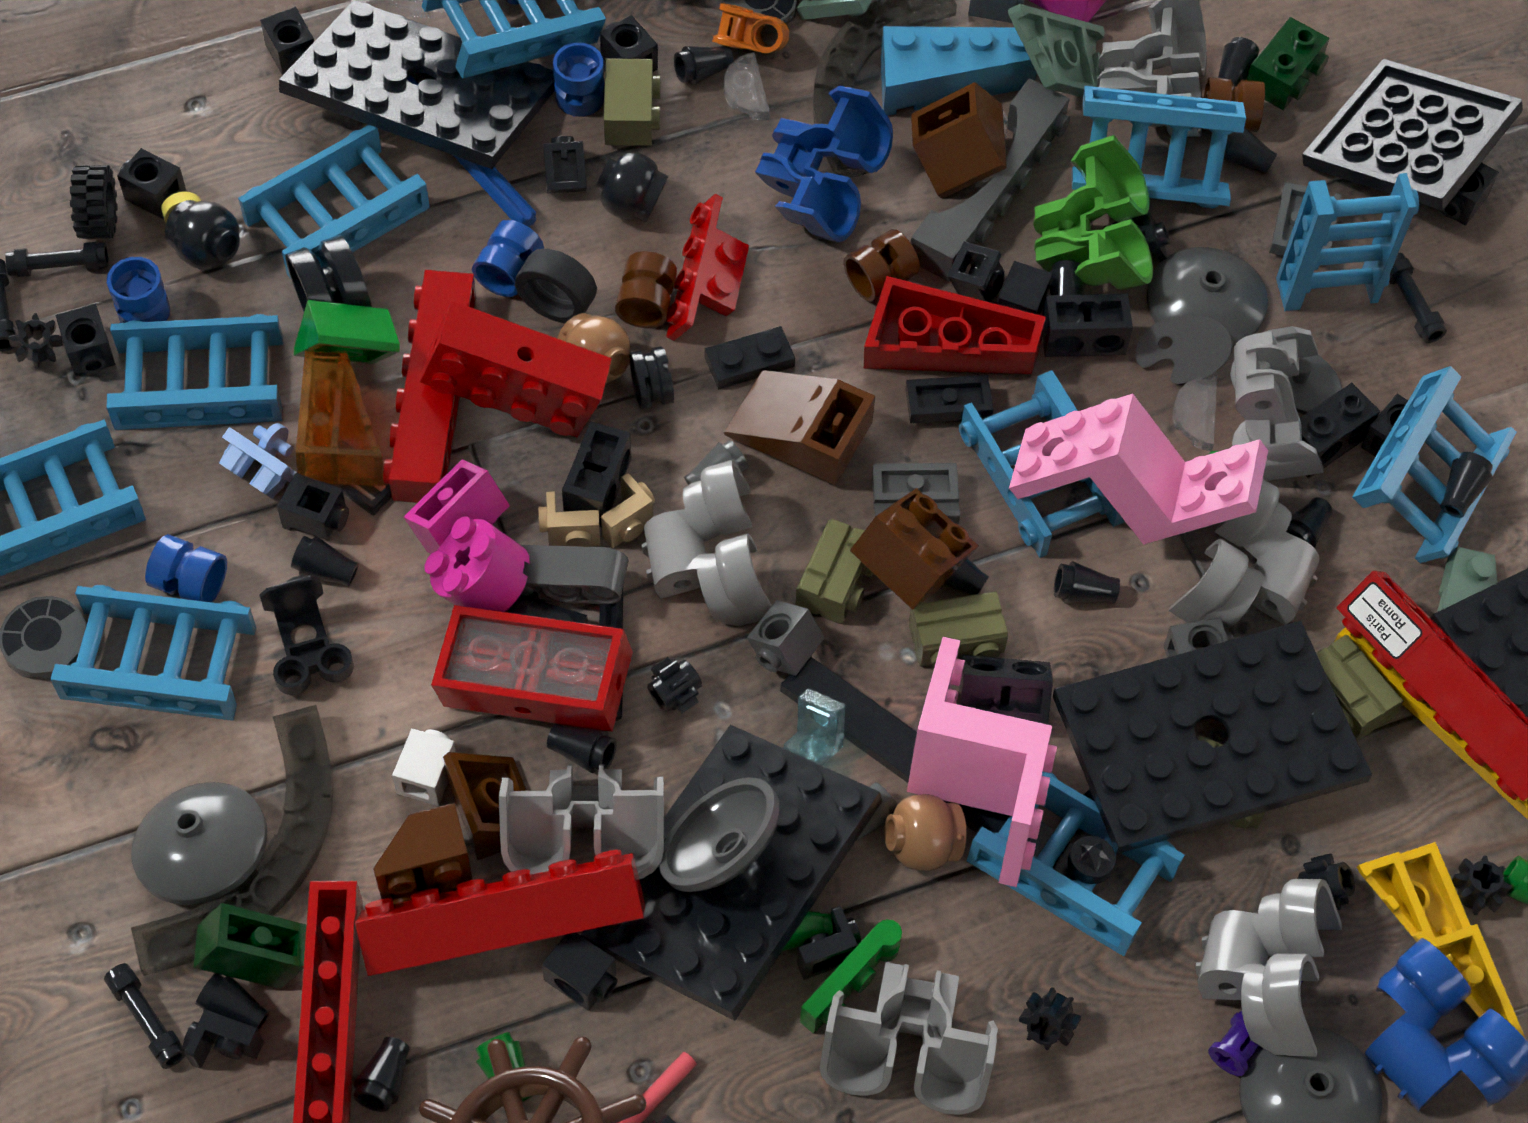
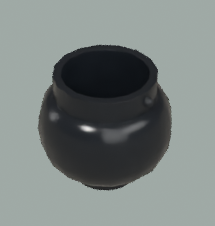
(631, 186)
(203, 233)

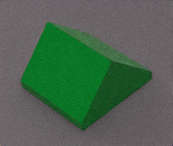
(342, 328)

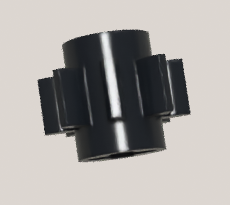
(37, 330)
(674, 685)
(1337, 875)
(1481, 885)
(1050, 1018)

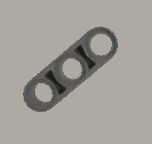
(574, 574)

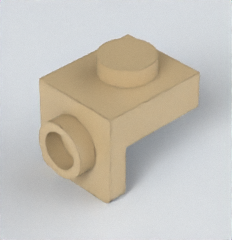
(628, 518)
(569, 527)

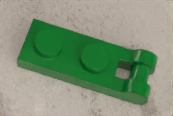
(853, 973)

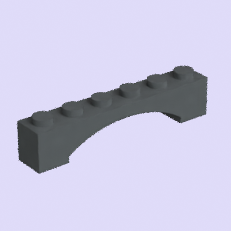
(1035, 119)

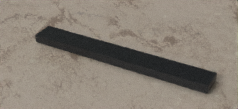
(893, 743)

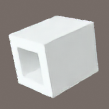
(421, 766)

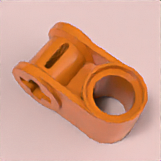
(743, 28)

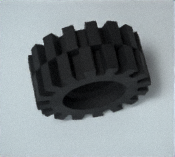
(93, 201)

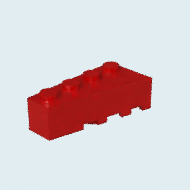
(949, 332)

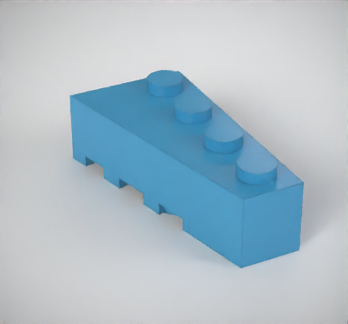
(936, 61)

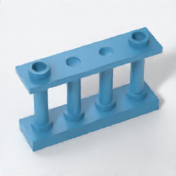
(519, 44)
(1181, 115)
(360, 226)
(1314, 230)
(1049, 402)
(195, 406)
(1401, 456)
(76, 522)
(166, 691)
(1070, 898)

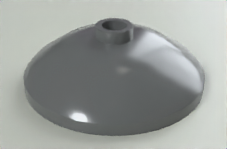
(1183, 287)
(720, 835)
(209, 856)
(1281, 1092)

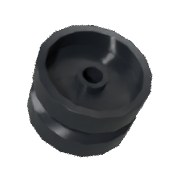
(334, 282)

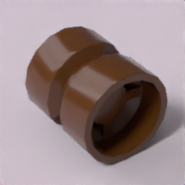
(1249, 92)
(887, 256)
(646, 289)

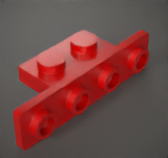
(709, 272)

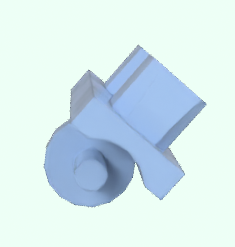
(242, 453)

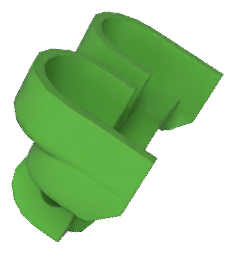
(1112, 188)

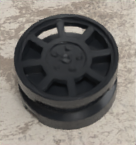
(651, 377)

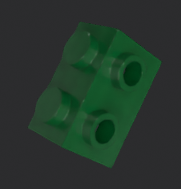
(1289, 62)
(250, 946)

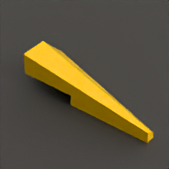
(1428, 906)

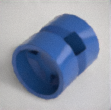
(579, 79)
(505, 256)
(138, 291)
(190, 572)

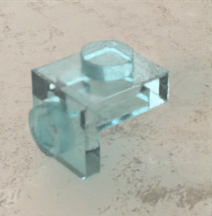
(818, 727)

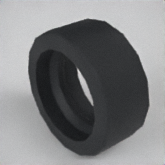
(549, 268)

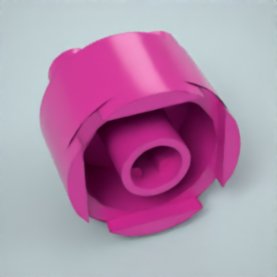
(478, 566)

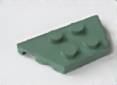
(1059, 48)

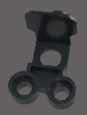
(294, 606)

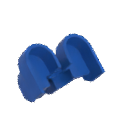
(827, 201)
(1421, 1067)

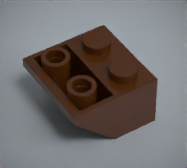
(960, 139)
(913, 547)
(424, 856)

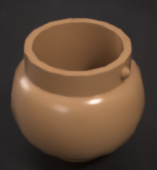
(601, 336)
(926, 832)

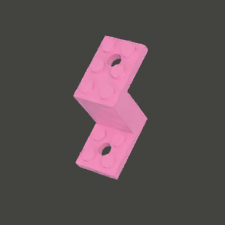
(1139, 469)
(982, 760)

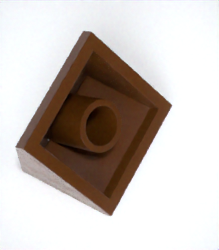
(476, 789)

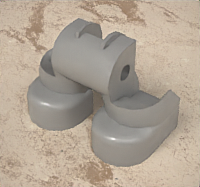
(1175, 41)
(1267, 399)
(679, 553)
(1275, 583)
(540, 823)
(1270, 990)
(951, 1063)

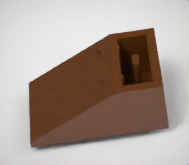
(804, 421)

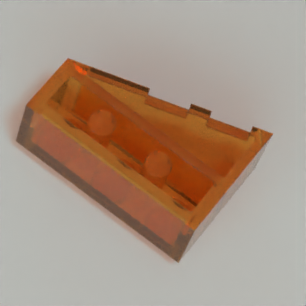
(333, 427)

